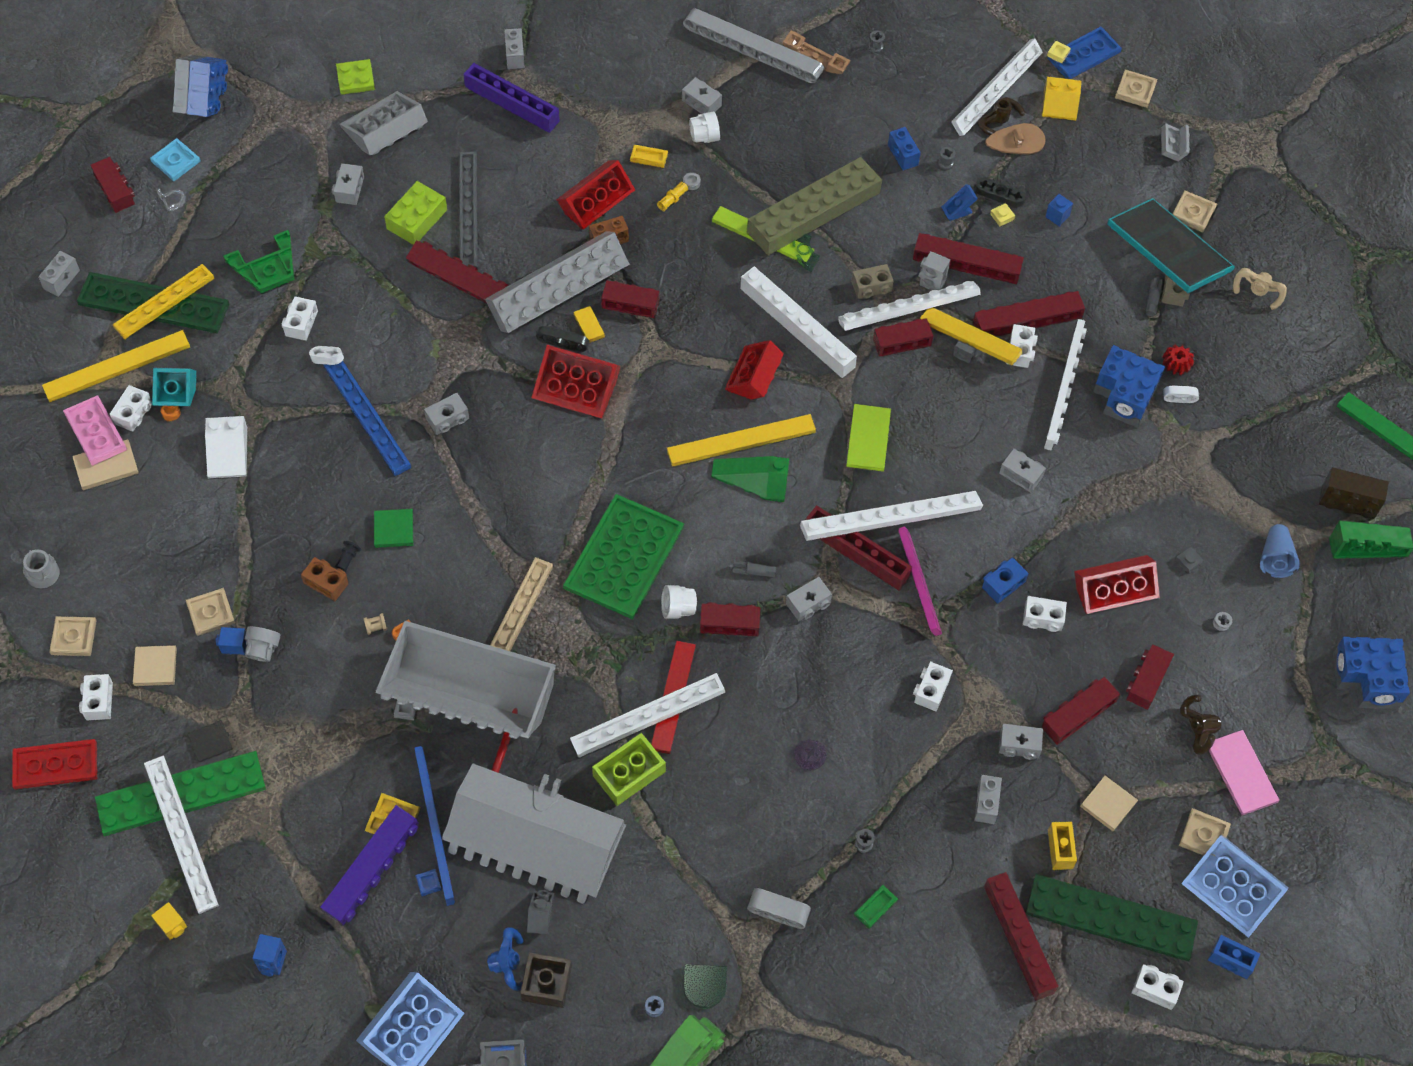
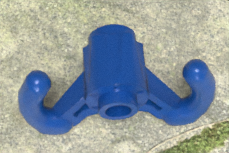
(507, 958)

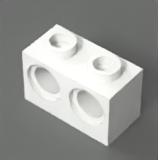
(303, 319)
(1026, 344)
(127, 406)
(1044, 609)
(935, 687)
(101, 696)
(1156, 992)

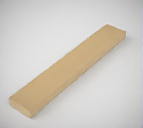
(522, 604)

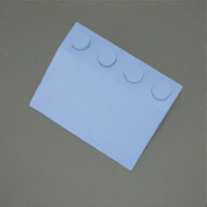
(1235, 885)
(410, 1024)

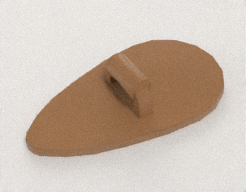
(1017, 139)

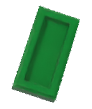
(876, 906)

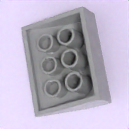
(384, 122)

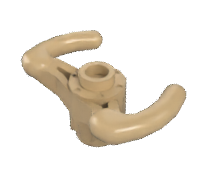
(1260, 285)

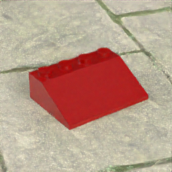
(575, 381)

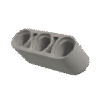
(779, 908)

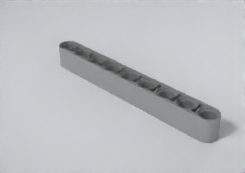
(753, 45)

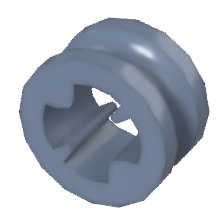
(650, 1001)

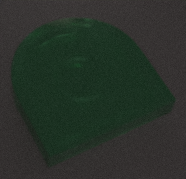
(705, 984)

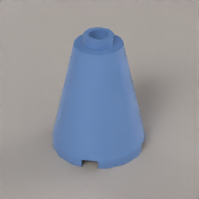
(1279, 553)

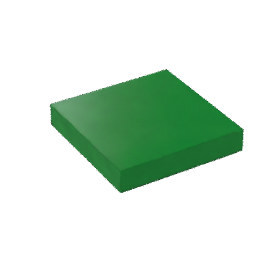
(393, 528)

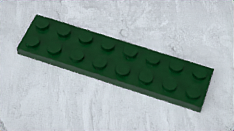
(125, 295)
(1112, 917)

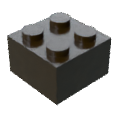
(546, 980)

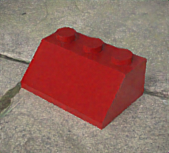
(755, 370)

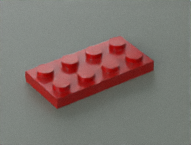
(54, 764)

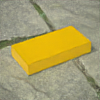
(648, 156)
(589, 324)

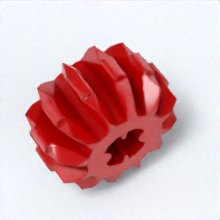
(1178, 359)

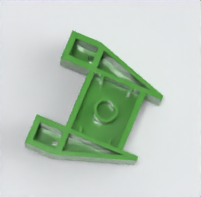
(690, 1043)

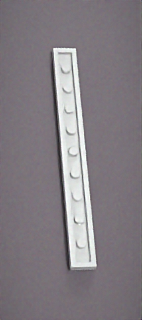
(890, 515)

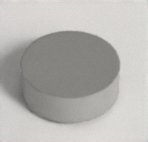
(692, 181)

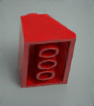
(596, 194)
(1117, 584)

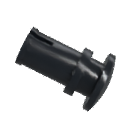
(347, 554)

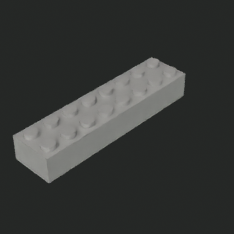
(557, 281)

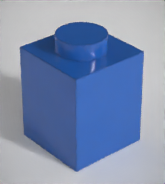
(1059, 209)
(232, 641)

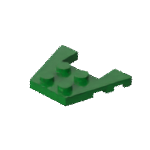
(268, 270)

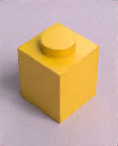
(169, 921)

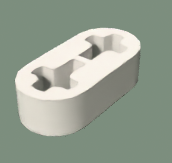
(326, 355)
(1181, 394)

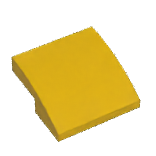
(383, 809)

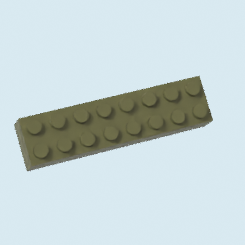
(814, 206)

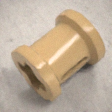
(375, 624)

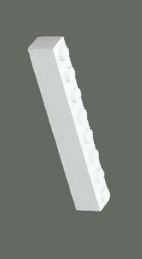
(798, 322)

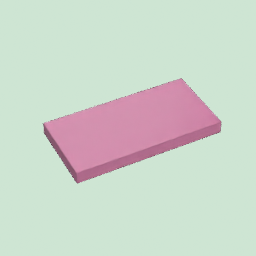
(95, 430)
(1242, 773)

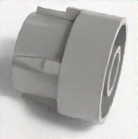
(40, 569)
(261, 643)

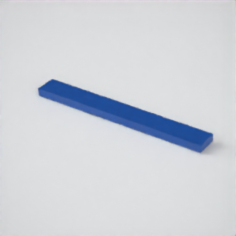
(368, 418)
(436, 834)

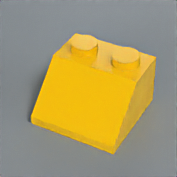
(1061, 98)

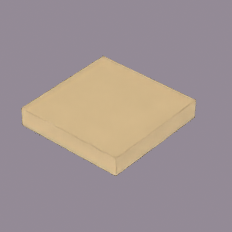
(1136, 88)
(1194, 211)
(210, 611)
(73, 636)
(154, 665)
(1109, 803)
(1202, 831)

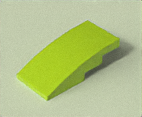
(868, 437)

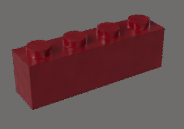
(1080, 710)

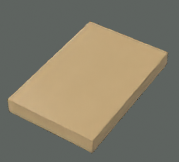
(109, 470)

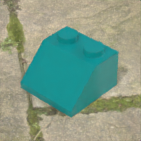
(173, 386)

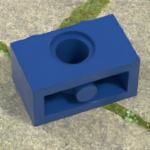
(904, 148)
(1000, 589)
(269, 955)
(1234, 957)

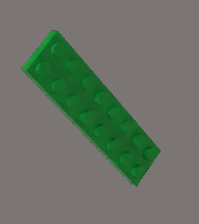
(195, 787)

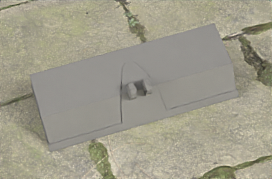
(467, 680)
(533, 831)

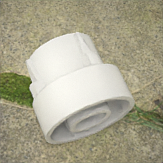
(705, 128)
(678, 601)

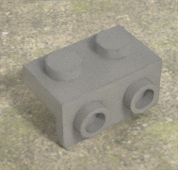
(1175, 141)

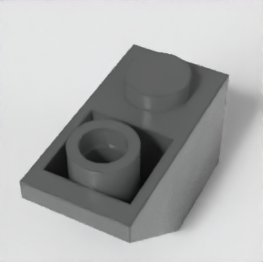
(540, 912)

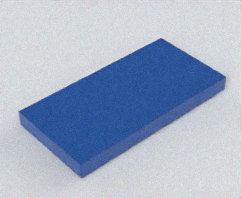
(1087, 52)

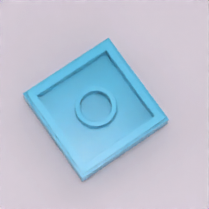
(175, 159)

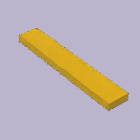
(163, 301)
(973, 336)

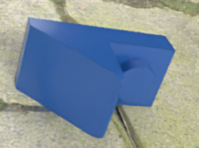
(959, 204)

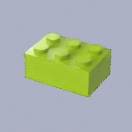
(415, 213)
(629, 769)

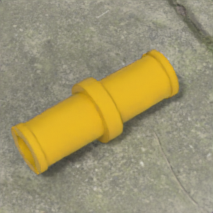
(672, 196)

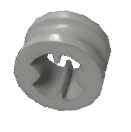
(1217, 623)

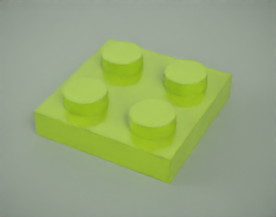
(355, 76)

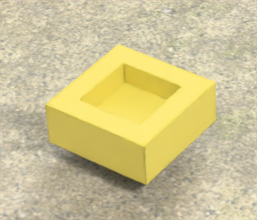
(1058, 51)
(1002, 214)

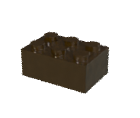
(1353, 493)

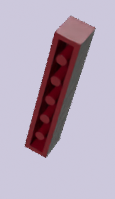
(971, 258)
(453, 271)
(1032, 313)
(867, 554)
(1021, 936)

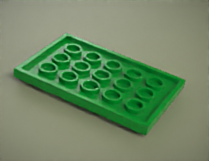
(623, 556)

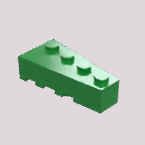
(1369, 541)

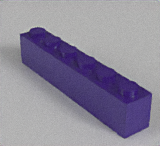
(511, 97)
(369, 865)

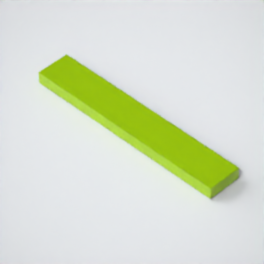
(739, 225)

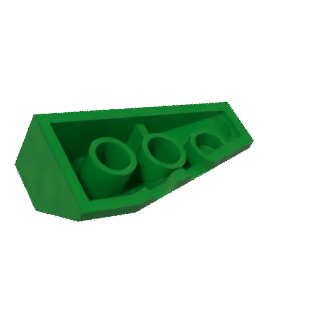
(758, 475)

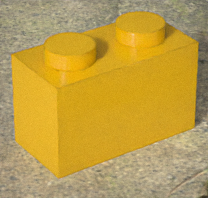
(1062, 845)

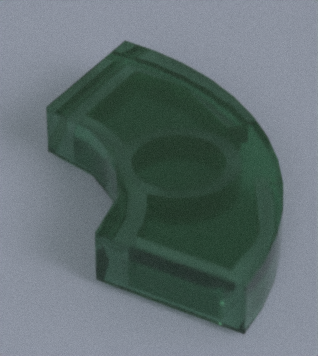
(814, 258)

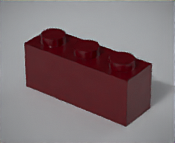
(113, 184)
(630, 299)
(902, 337)
(730, 619)
(1149, 676)

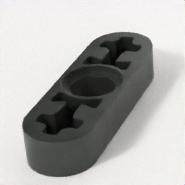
(986, 192)
(562, 338)

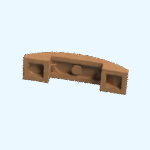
(832, 64)

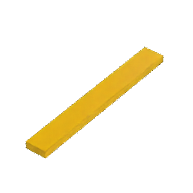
(116, 366)
(741, 440)

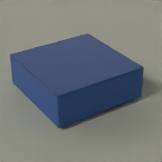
(428, 882)

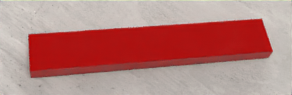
(676, 680)

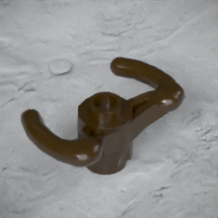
(999, 114)
(1201, 725)

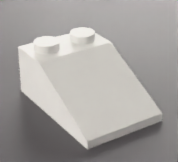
(226, 447)

